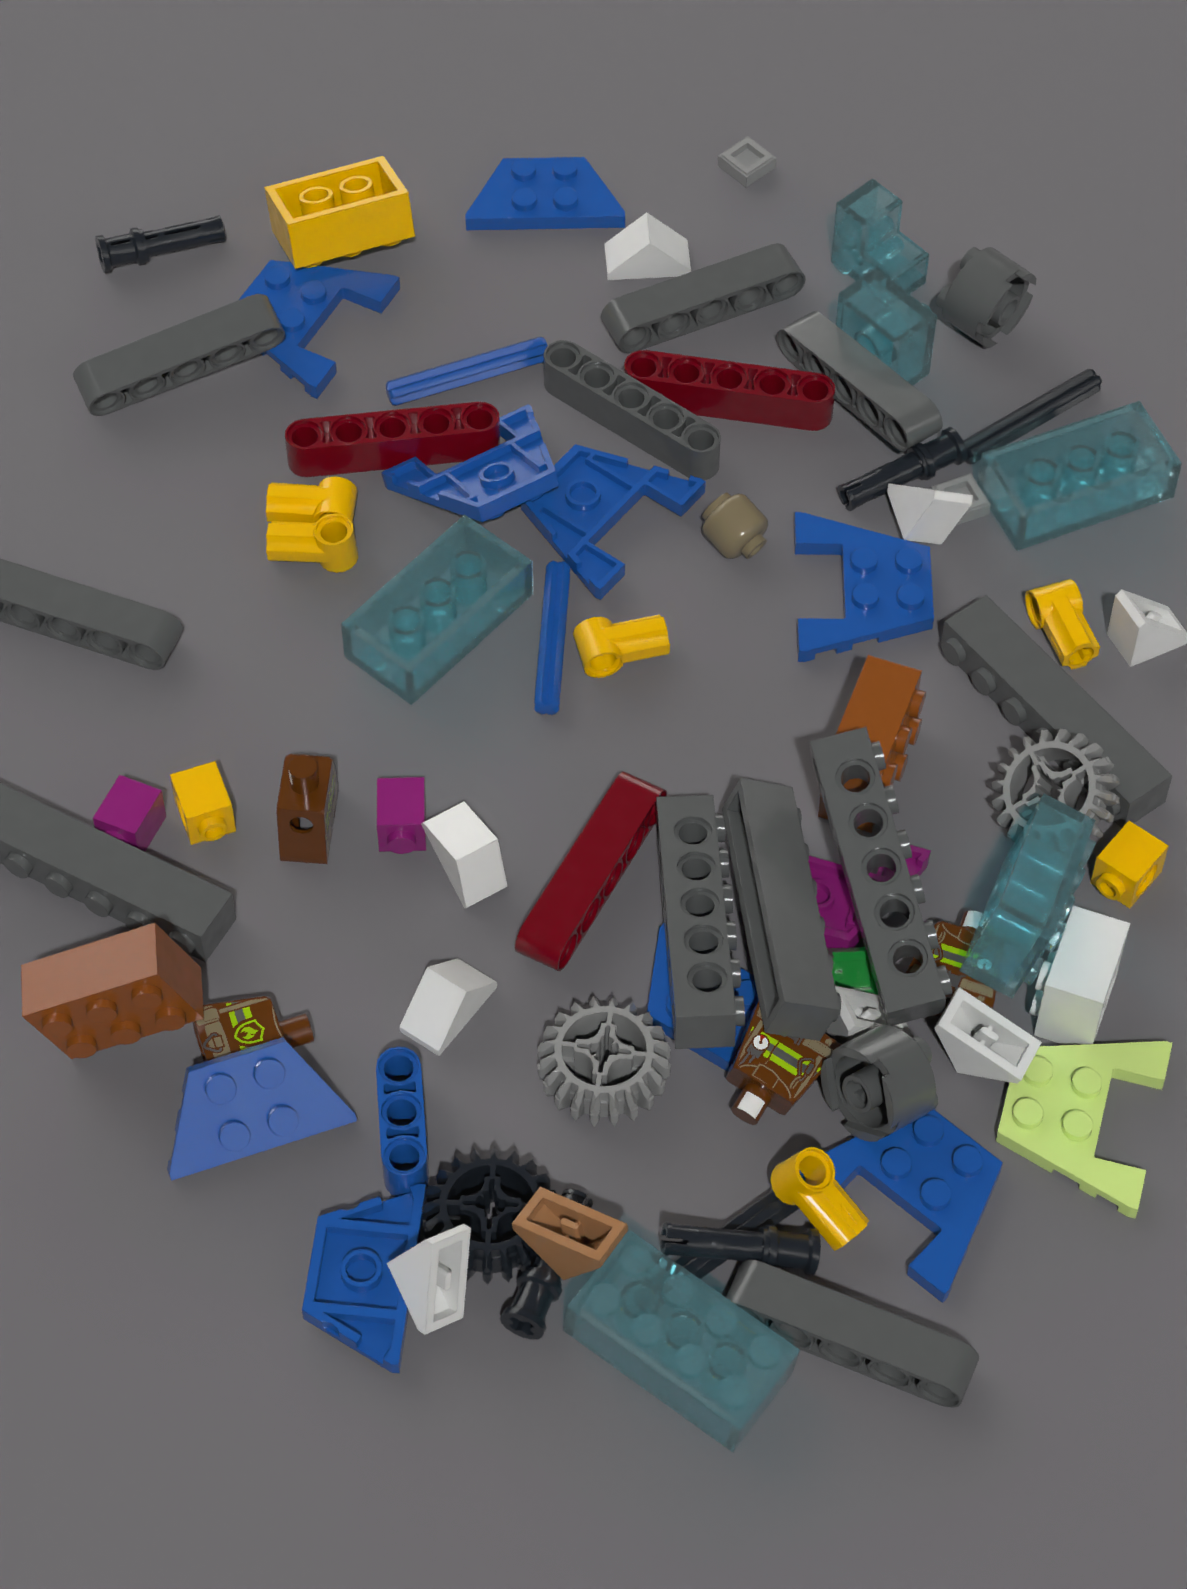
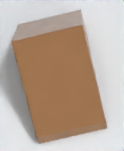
(568, 1233)

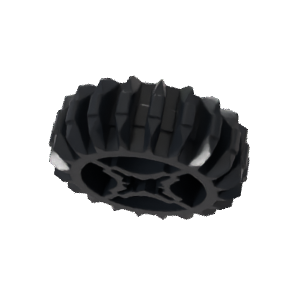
(450, 1207)

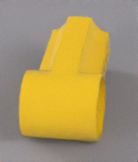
(310, 502)
(326, 541)
(1060, 614)
(608, 645)
(819, 1197)

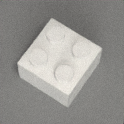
(1079, 978)

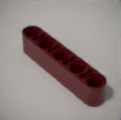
(737, 389)
(390, 437)
(589, 872)

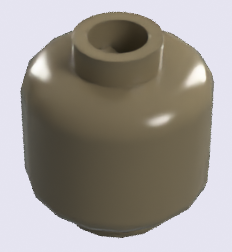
(735, 526)

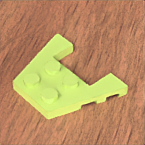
(1060, 1107)

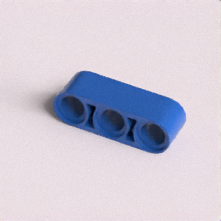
(398, 1102)

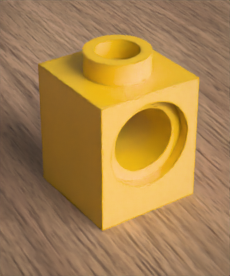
(203, 803)
(1129, 864)

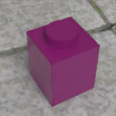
(131, 812)
(400, 814)

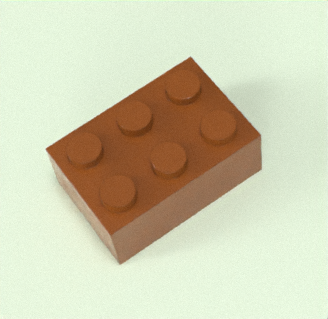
(890, 707)
(112, 991)

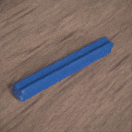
(466, 371)
(552, 638)

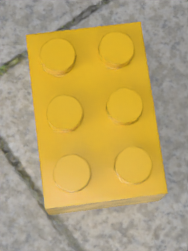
(340, 212)

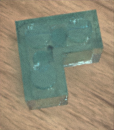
(870, 238)

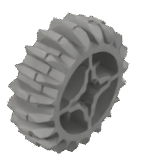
(1034, 760)
(580, 1045)

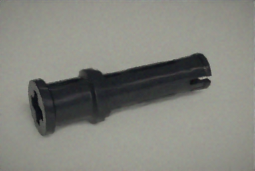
(140, 245)
(919, 462)
(766, 1245)
(537, 1290)

